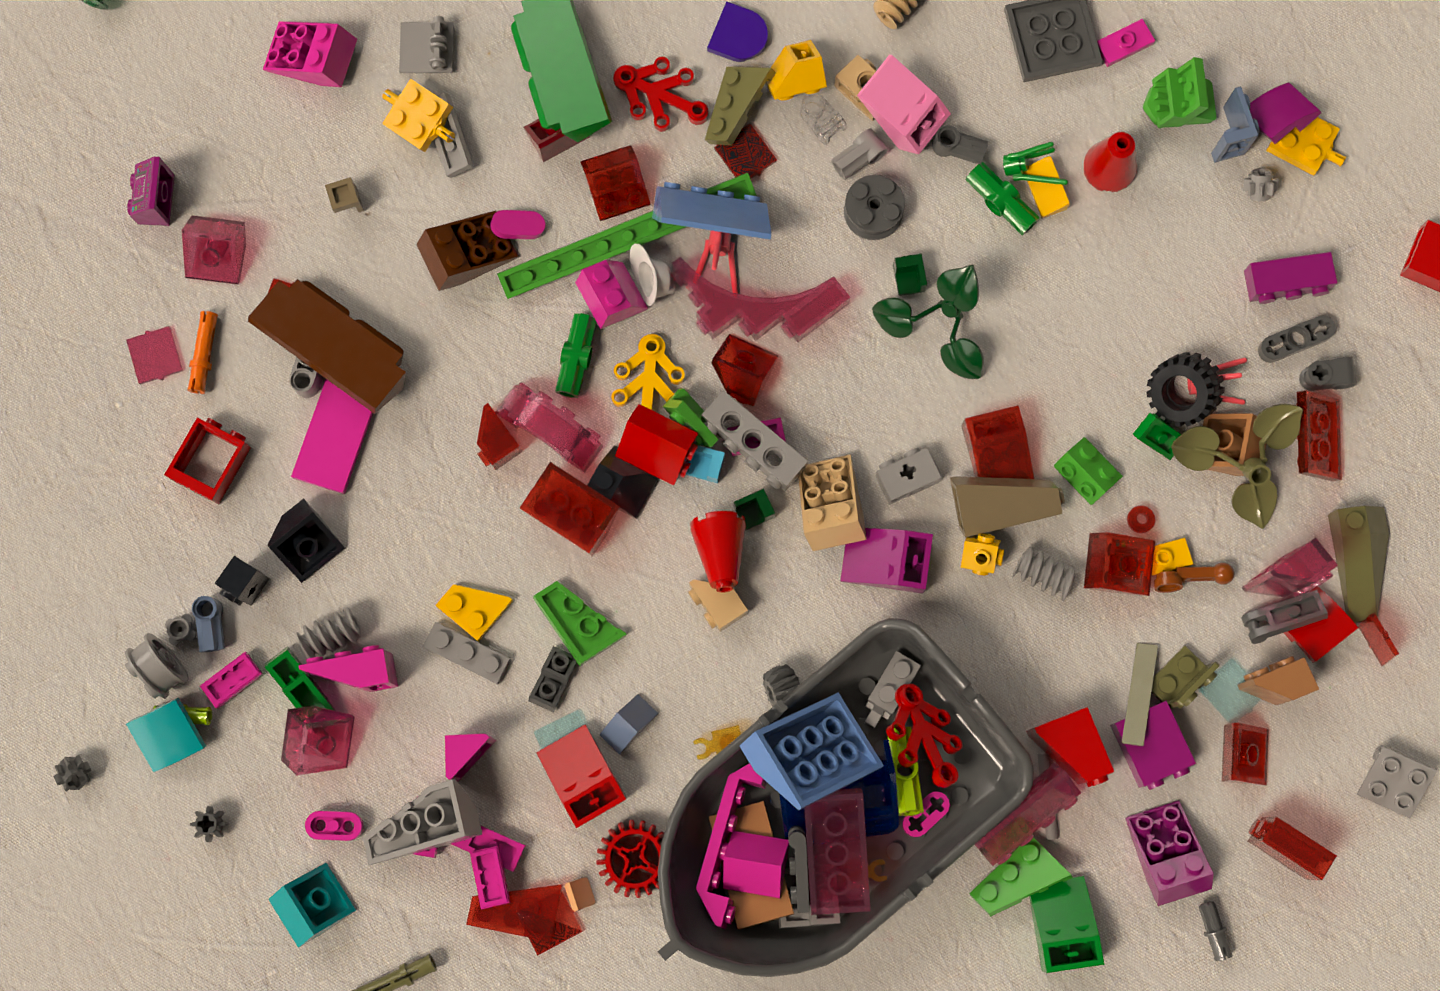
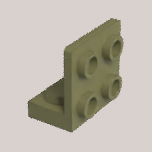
(1181, 678)

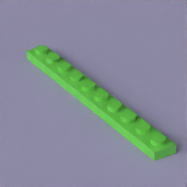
(601, 245)

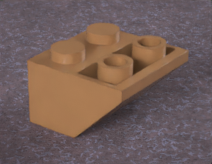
(1282, 684)

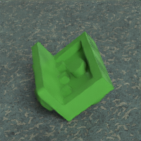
(688, 413)
(1087, 471)

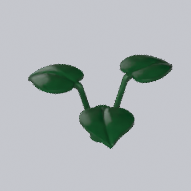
(960, 294)

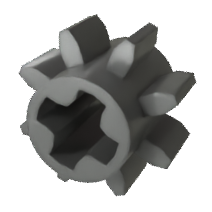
(72, 773)
(202, 817)

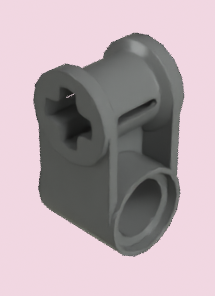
(1332, 374)

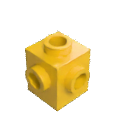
(973, 554)

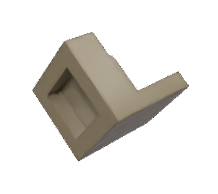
(344, 195)

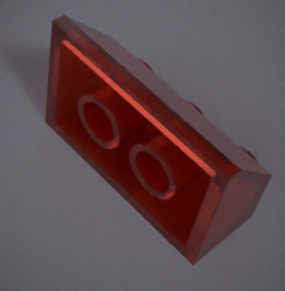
(570, 509)

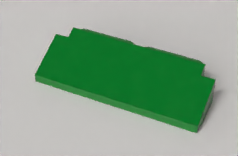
(561, 68)

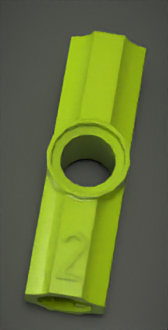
(908, 787)

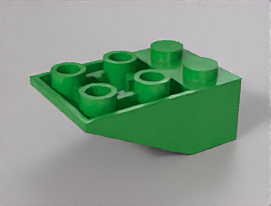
(1066, 927)

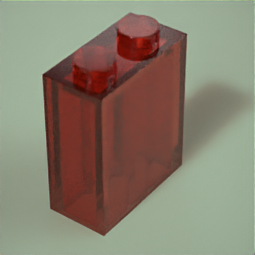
(1291, 848)

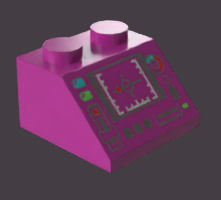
(151, 193)

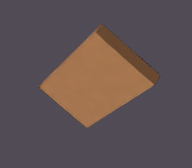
(754, 908)

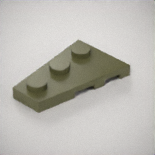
(736, 96)

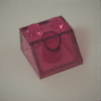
(213, 249)
(316, 740)

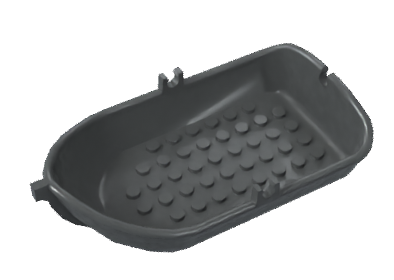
(991, 784)

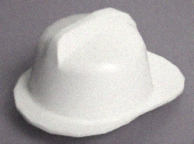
(651, 275)

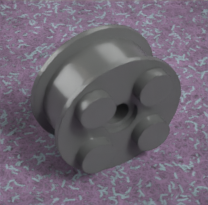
(878, 193)

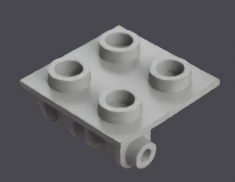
(426, 46)
(1396, 781)

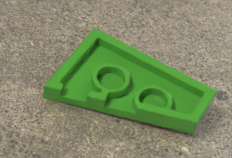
(576, 624)
(1022, 875)

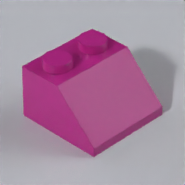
(610, 292)

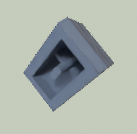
(628, 723)

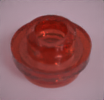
(1133, 523)

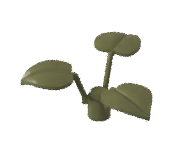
(1253, 501)

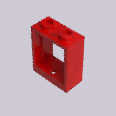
(189, 446)

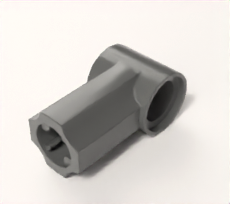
(962, 146)

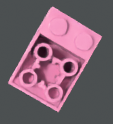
(903, 106)

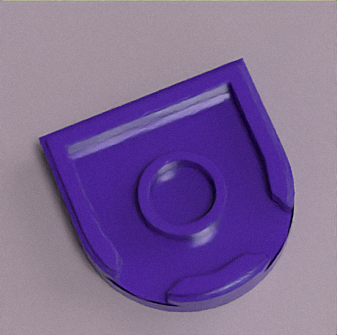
(738, 34)

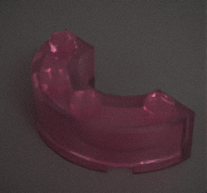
(550, 425)

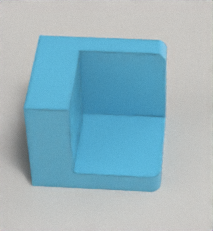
(706, 464)

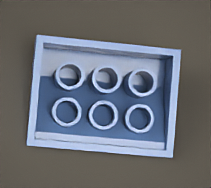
(711, 211)
(812, 752)

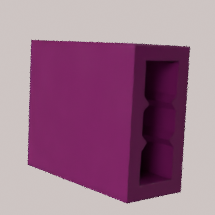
(1163, 749)

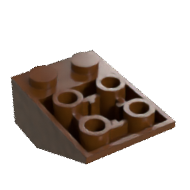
(463, 250)

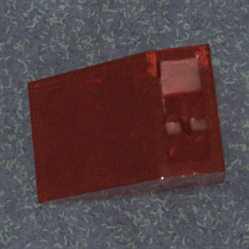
(998, 444)

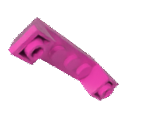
(718, 906)

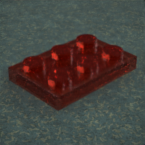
(1319, 436)

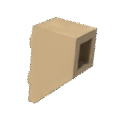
(721, 608)

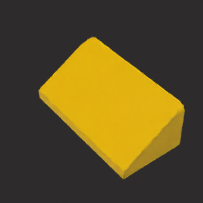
(1048, 197)

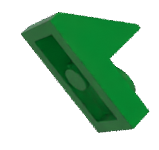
(1157, 435)

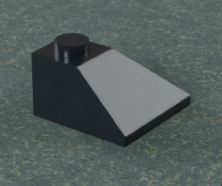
(622, 483)
(303, 541)

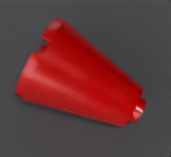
(1111, 163)
(720, 547)

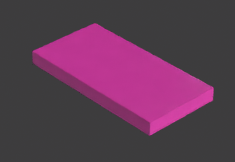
(332, 440)

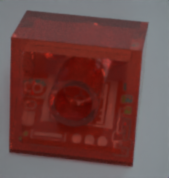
(1119, 564)

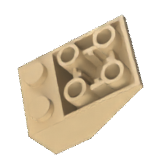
(831, 504)

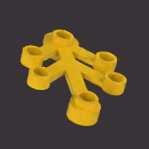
(649, 378)

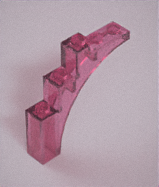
(758, 315)

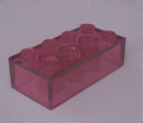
(837, 853)

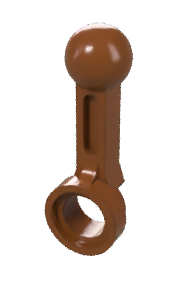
(1173, 580)

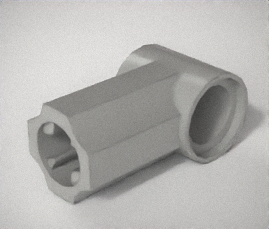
(865, 150)

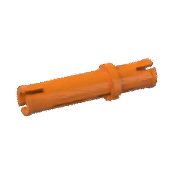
(201, 360)

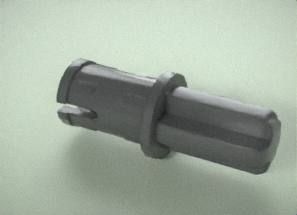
(1215, 931)

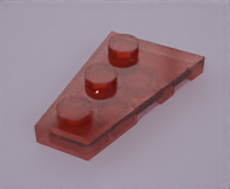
(528, 915)

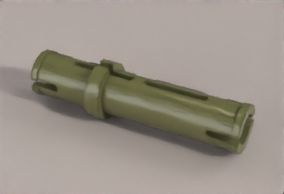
(423, 966)

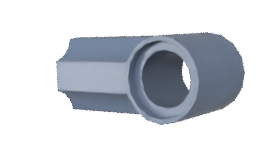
(209, 628)

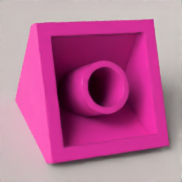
(464, 752)
(755, 864)

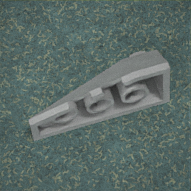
(432, 820)

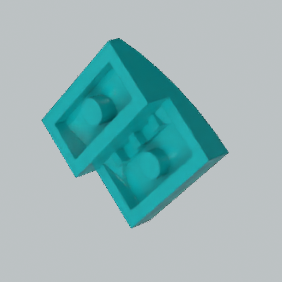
(166, 735)

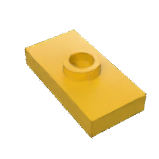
(1171, 555)

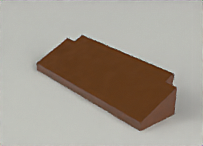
(332, 342)

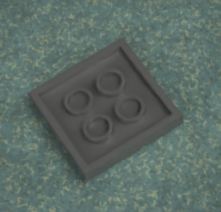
(1052, 37)

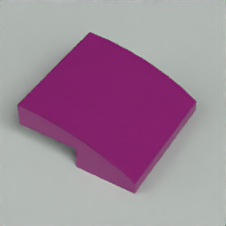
(1281, 111)

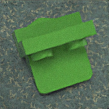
(1181, 97)

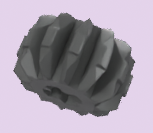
(779, 683)

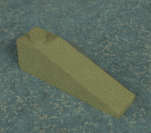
(1360, 551)

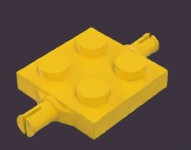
(418, 115)
(1309, 147)

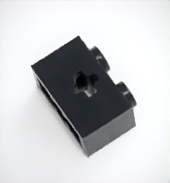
(241, 582)

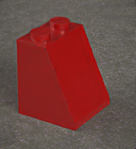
(1075, 747)

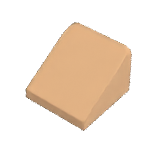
(580, 894)

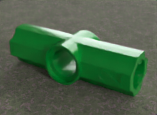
(1002, 198)
(576, 355)

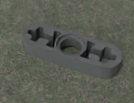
(1311, 325)

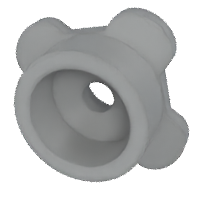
(173, 625)

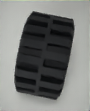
(1170, 404)

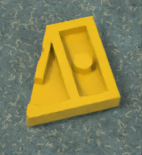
(473, 609)

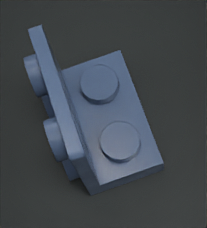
(1242, 128)

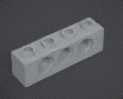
(727, 408)

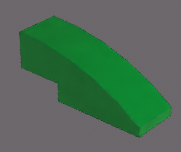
(295, 683)

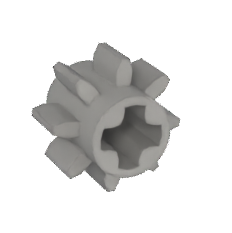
(1261, 184)

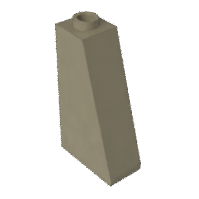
(1002, 502)

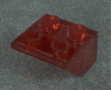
(615, 182)

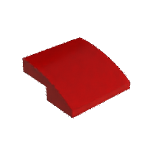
(1323, 635)

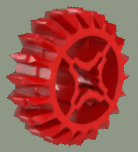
(614, 846)

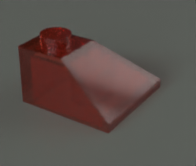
(743, 368)

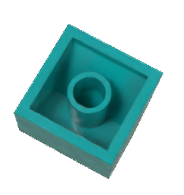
(311, 904)

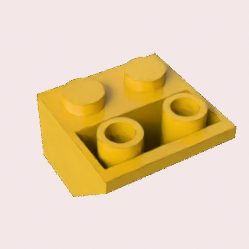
(797, 71)

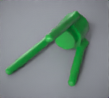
(1017, 163)

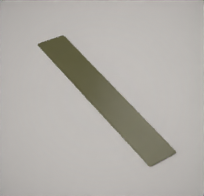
(1139, 694)

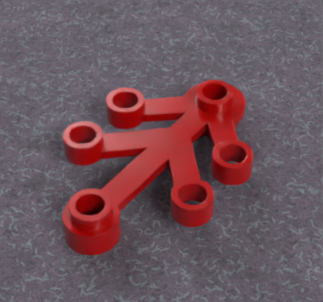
(657, 92)
(911, 703)

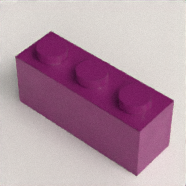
(1290, 277)

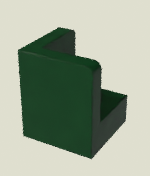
(909, 274)
(755, 509)

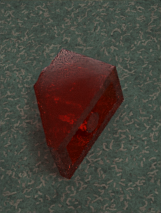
(495, 440)

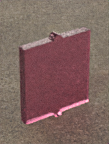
(154, 355)

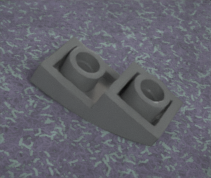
(553, 679)

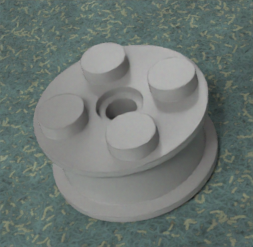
(155, 666)

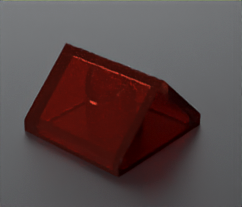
(1245, 754)

